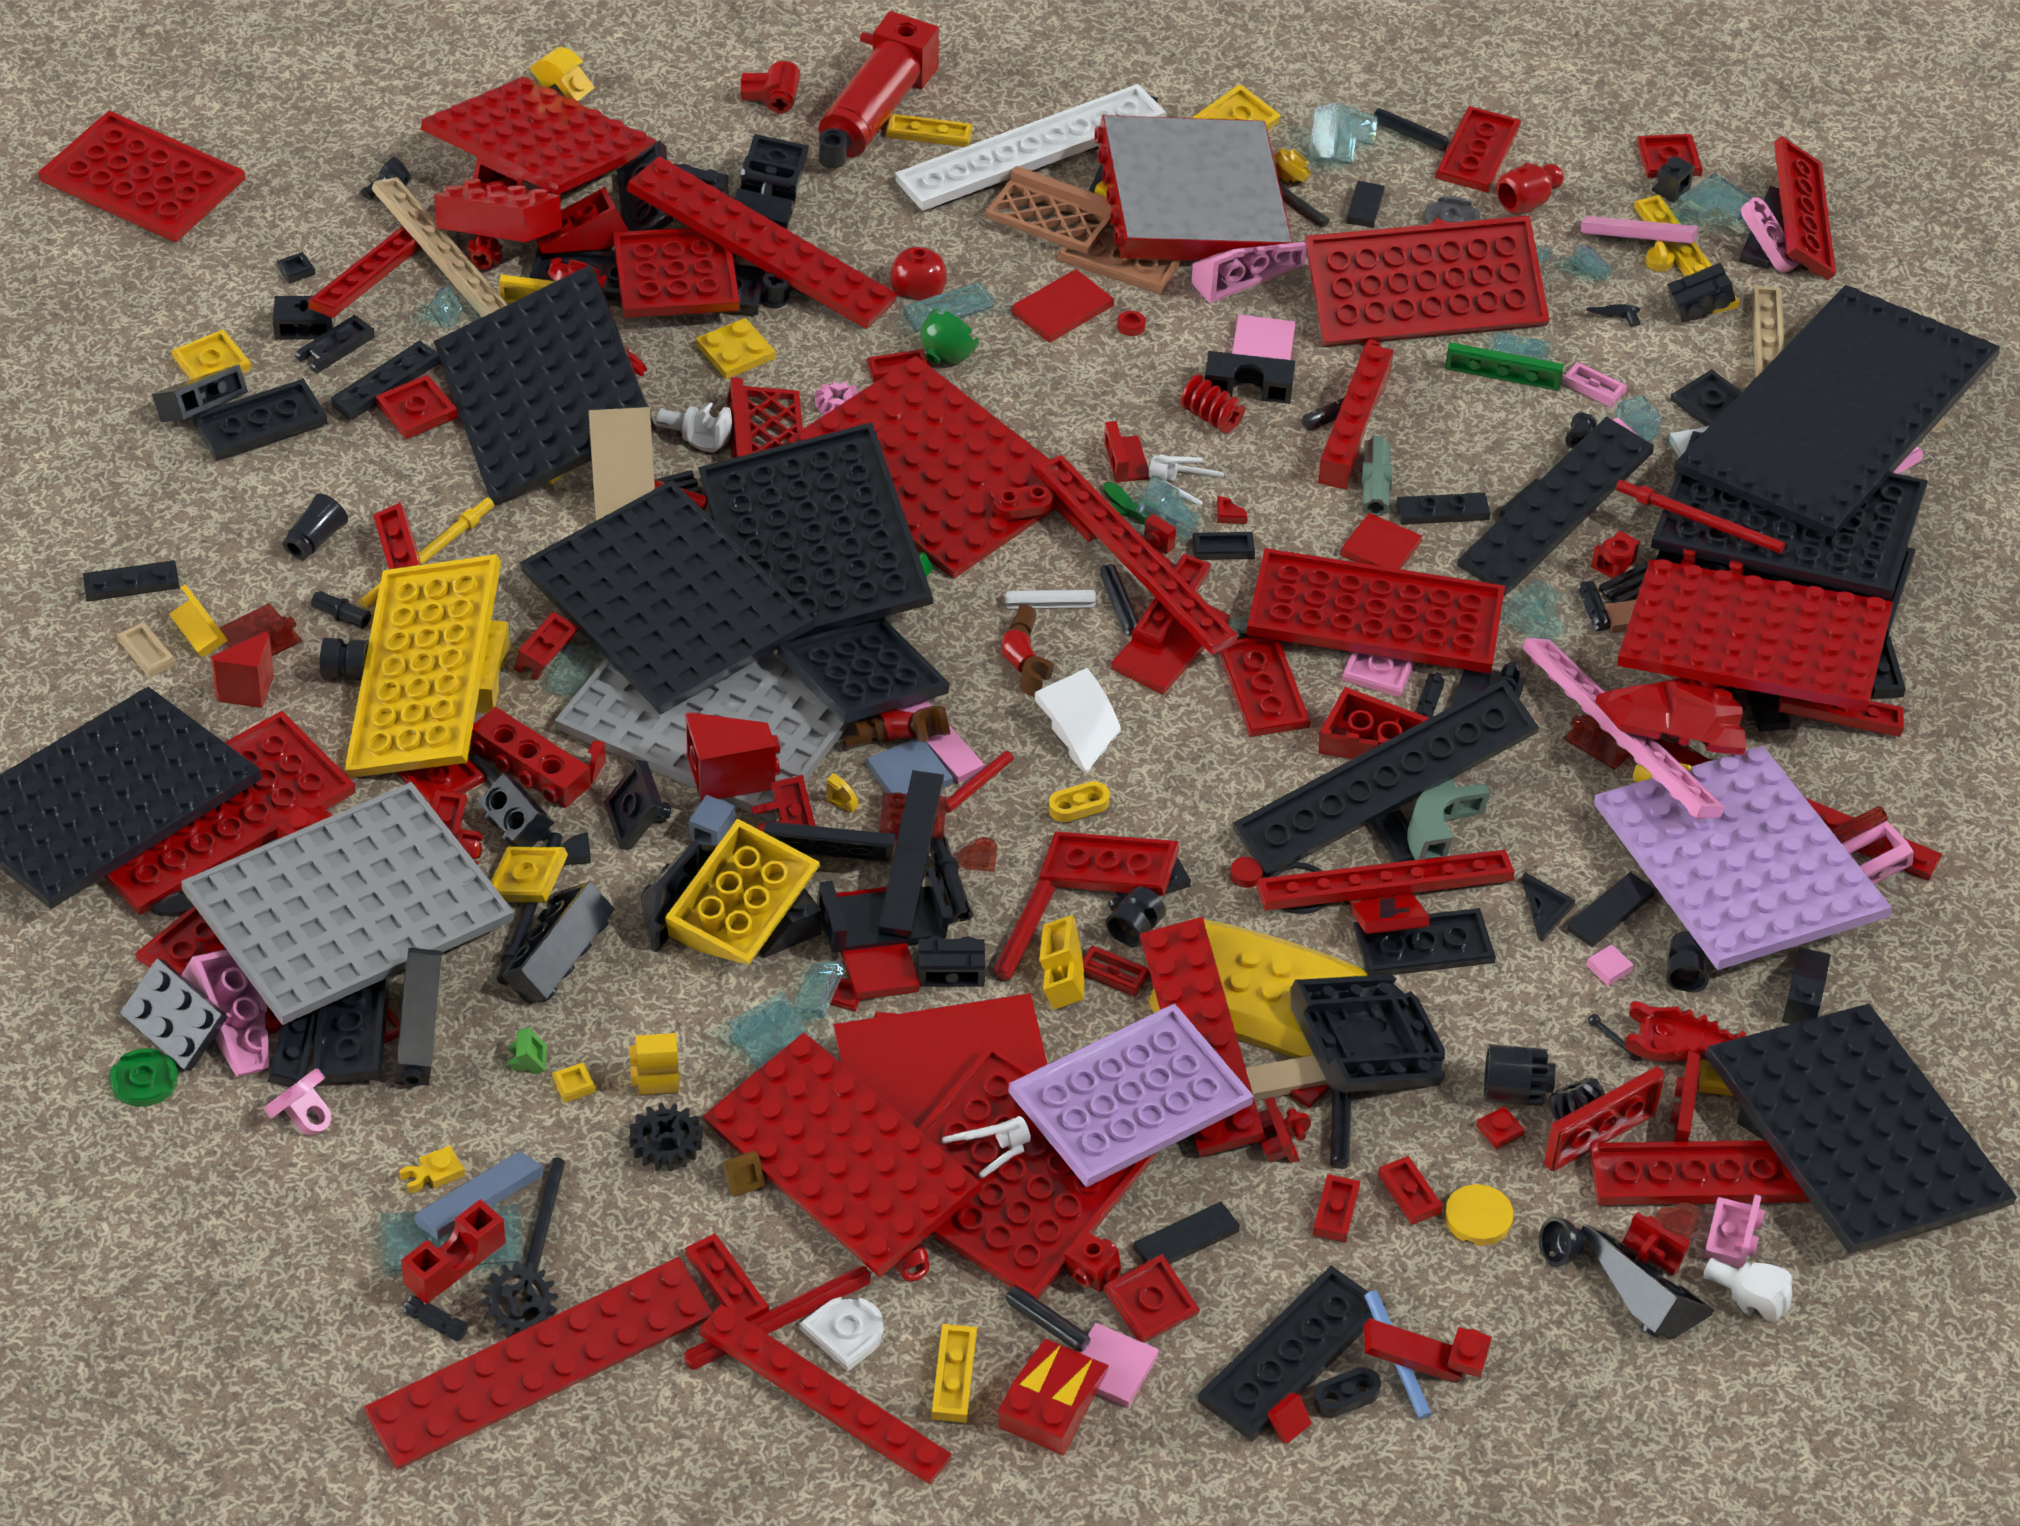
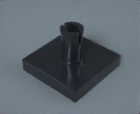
(635, 805)

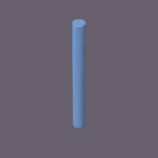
(1406, 1374)

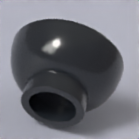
(1562, 1238)

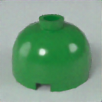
(946, 338)

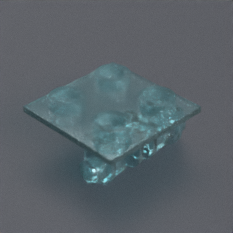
(766, 1029)

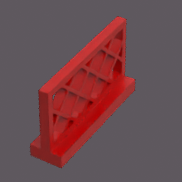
(745, 430)

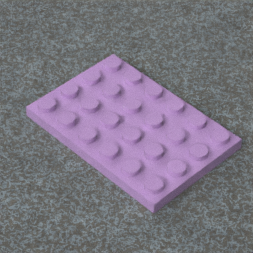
(1130, 1094)

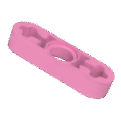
(1761, 220)

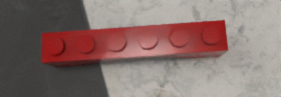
(1354, 415)

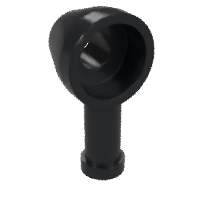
(392, 169)

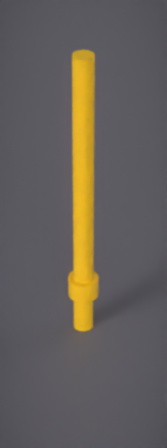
(467, 519)

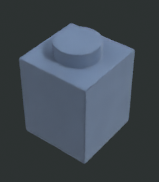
(711, 820)

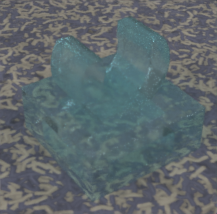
(444, 308)

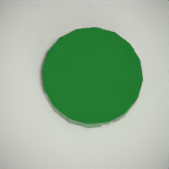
(143, 1077)

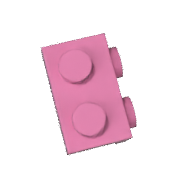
(1732, 1231)

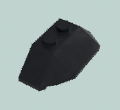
(668, 888)

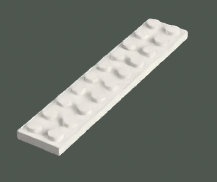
(1026, 147)

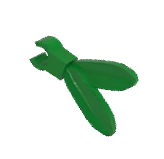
(1122, 502)

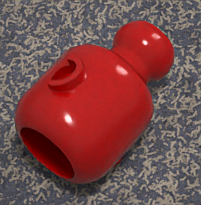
(1528, 187)

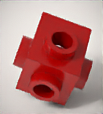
(1092, 1261)

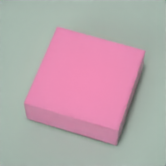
(1609, 965)

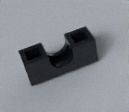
(1270, 374)

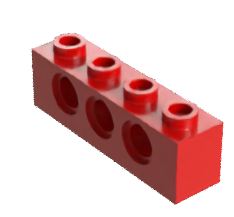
(530, 757)

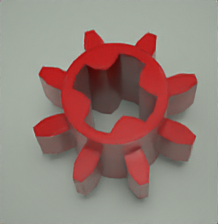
(485, 252)

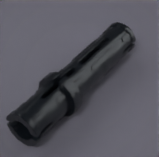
(946, 869)

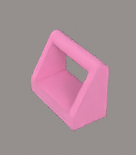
(1887, 863)

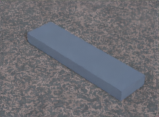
(489, 1186)

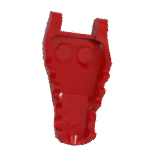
(1670, 1033)

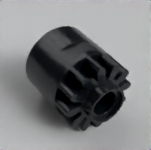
(1518, 1075)

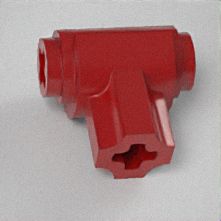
(774, 88)

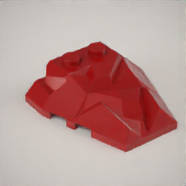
(1680, 709)

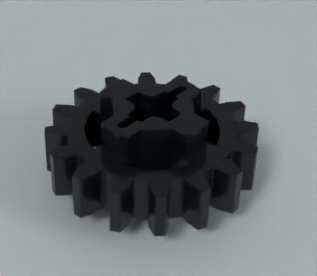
(666, 1137)
(506, 1298)

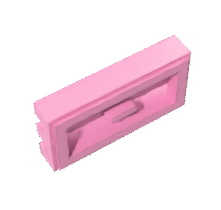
(1592, 387)

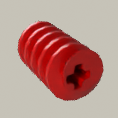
(1211, 404)

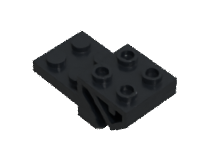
(772, 177)

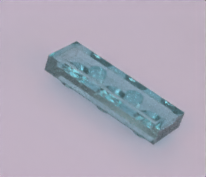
(959, 302)

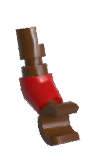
(1019, 653)
(901, 725)

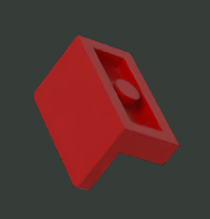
(1124, 455)

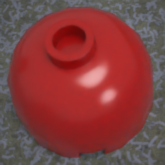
(918, 273)

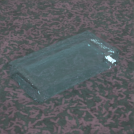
(572, 670)
(818, 989)

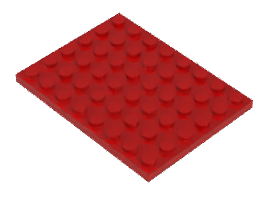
(943, 461)
(1756, 634)

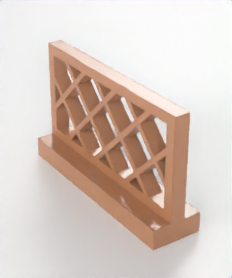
(1058, 198)

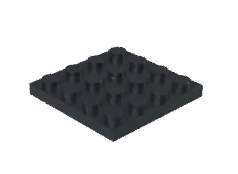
(863, 669)

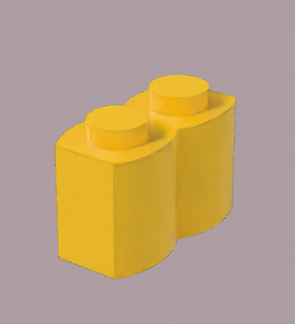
(654, 1064)

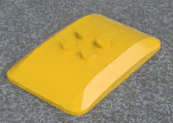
(1257, 984)

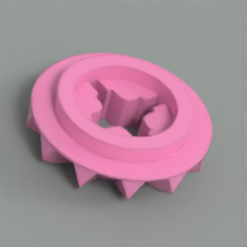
(824, 397)

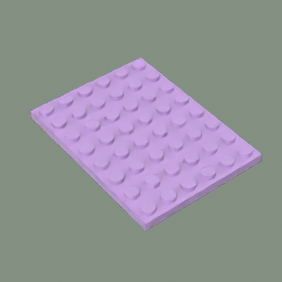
(1754, 876)

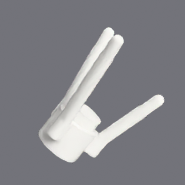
(1166, 469)
(1009, 1134)

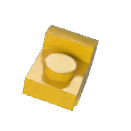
(563, 68)

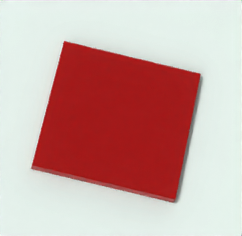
(924, 1053)

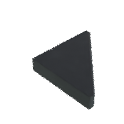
(1546, 905)

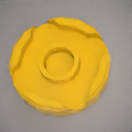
(1479, 1214)

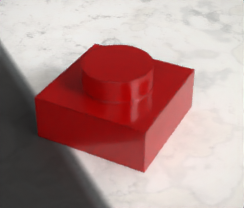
(1159, 533)
(1500, 1127)

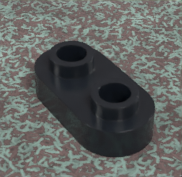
(1344, 1390)

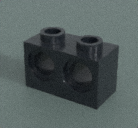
(518, 810)

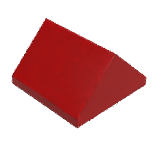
(244, 672)

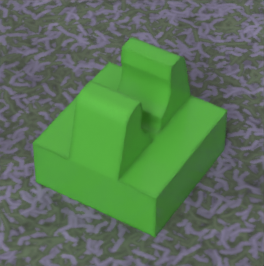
(529, 1052)

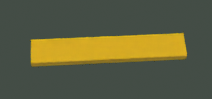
(1687, 256)

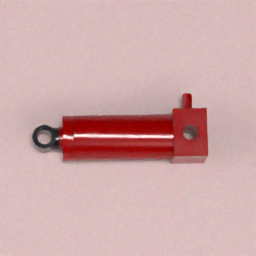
(901, 58)

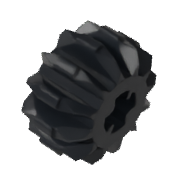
(1575, 1096)

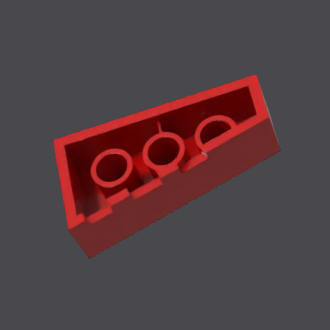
(1362, 723)

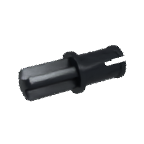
(341, 609)

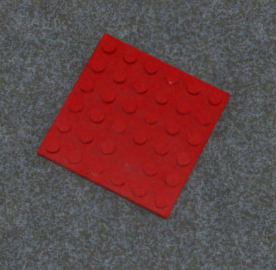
(538, 135)
(1031, 1202)

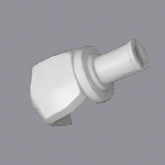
(699, 426)
(1755, 1287)

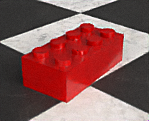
(498, 210)

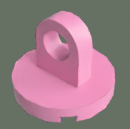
(298, 1100)

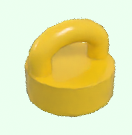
(1659, 257)

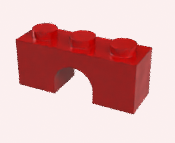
(475, 1237)

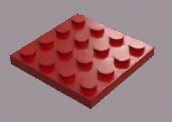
(674, 273)

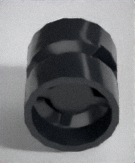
(343, 658)
(1135, 915)
(1687, 964)

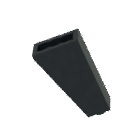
(418, 1017)

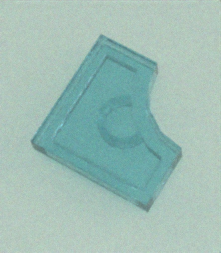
(1166, 503)
(1534, 611)

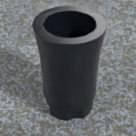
(315, 526)

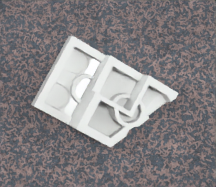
(1080, 716)

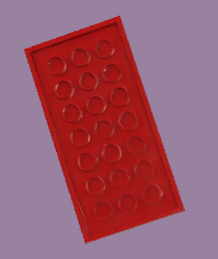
(1426, 280)
(1376, 610)
(293, 777)
(843, 1154)

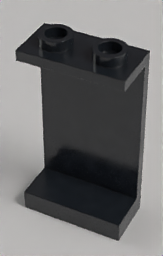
(855, 919)

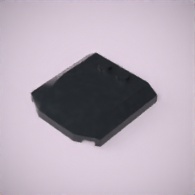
(1367, 1033)

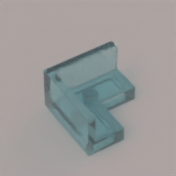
(1337, 129)
(1708, 195)

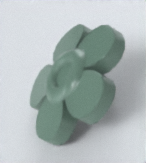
(1239, 624)

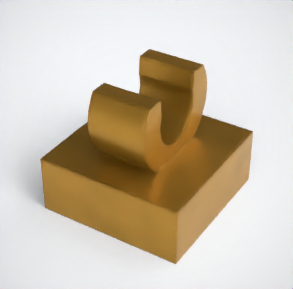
(744, 1173)

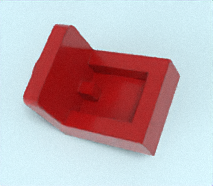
(1469, 1351)

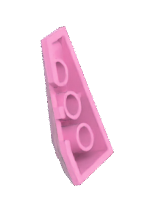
(1243, 268)
(243, 1034)

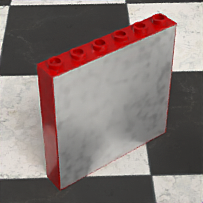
(1190, 186)

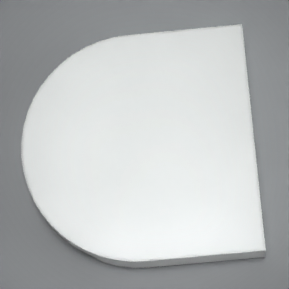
(845, 1330)

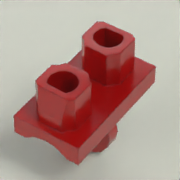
(1294, 1125)
(1656, 1243)

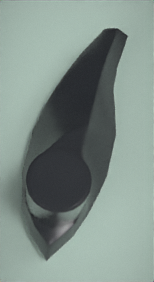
(1620, 310)

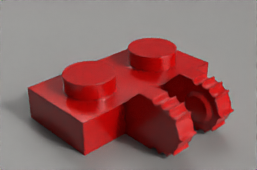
(790, 802)

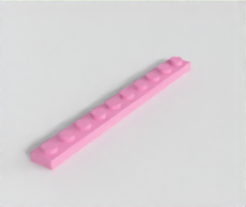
(1644, 749)

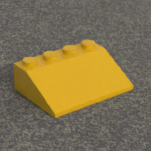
(740, 894)

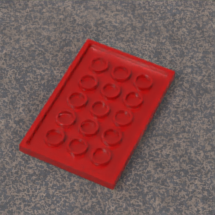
(142, 176)

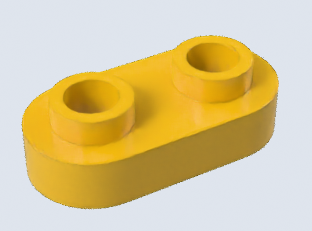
(1077, 801)

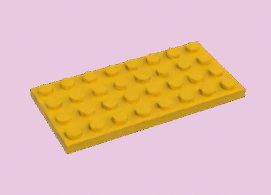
(423, 666)

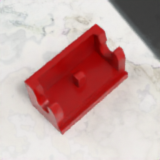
(545, 644)

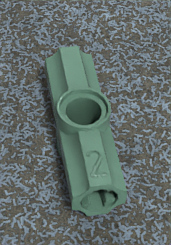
(1376, 476)

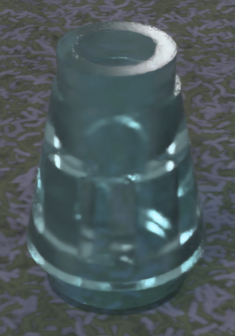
(1590, 263)

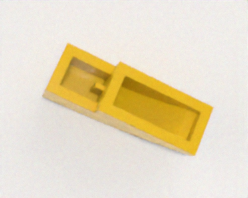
(1062, 962)

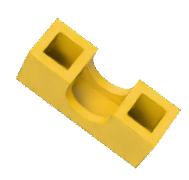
(495, 658)

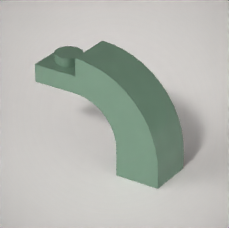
(1427, 831)

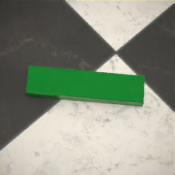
(1504, 366)

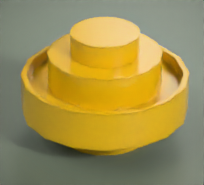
(1291, 165)

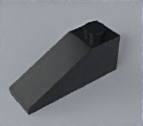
(199, 394)
(1806, 986)

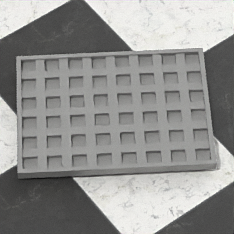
(763, 691)
(346, 901)

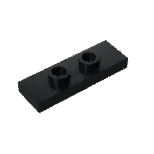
(1443, 508)

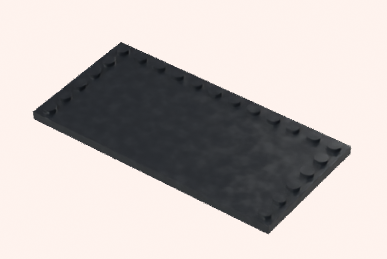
(1837, 410)

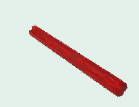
(788, 1312)

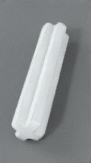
(1051, 599)

